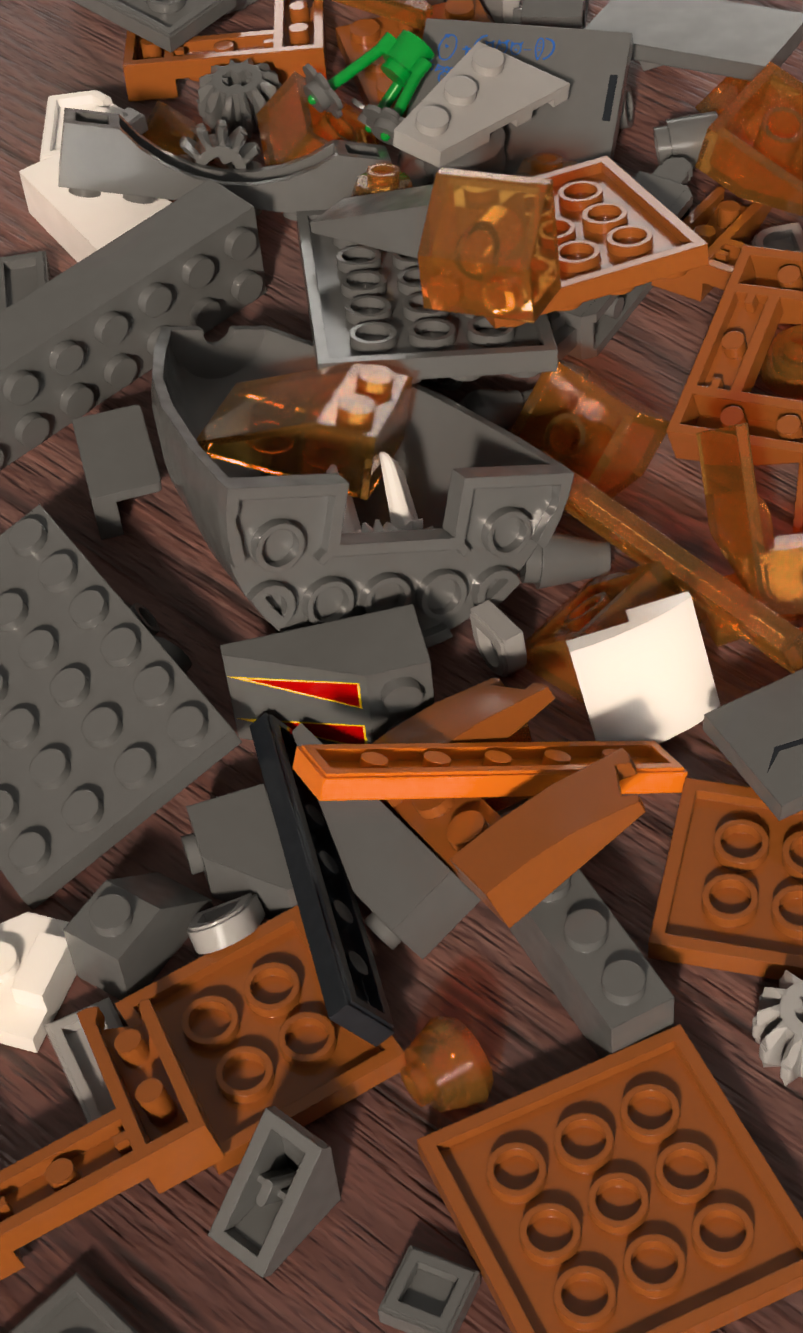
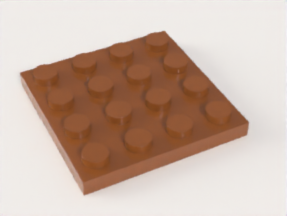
(613, 236)
(620, 1199)

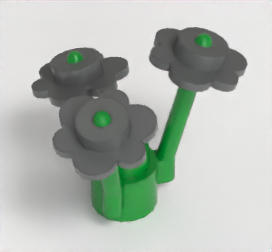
(405, 63)

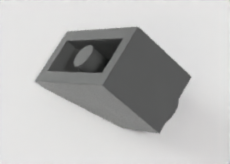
(240, 849)
(131, 931)

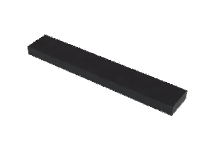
(322, 891)

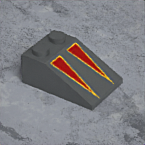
(336, 677)

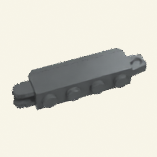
(595, 322)

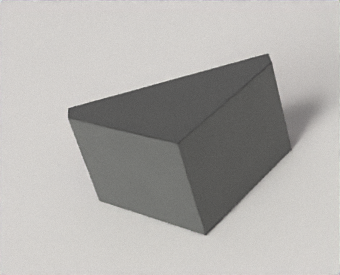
(276, 1194)

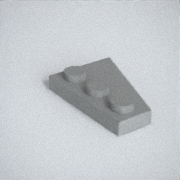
(473, 101)

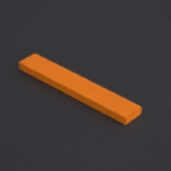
(472, 769)

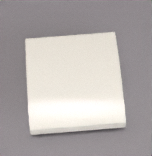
(646, 674)

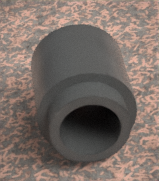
(682, 137)

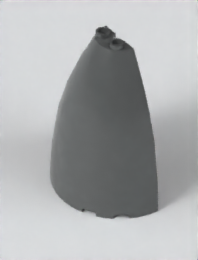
(284, 535)

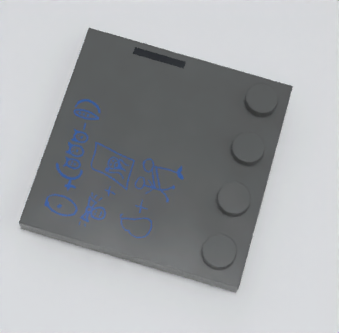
(588, 59)

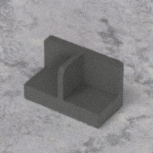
(115, 462)

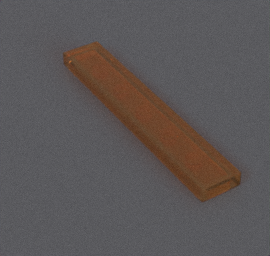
(706, 586)

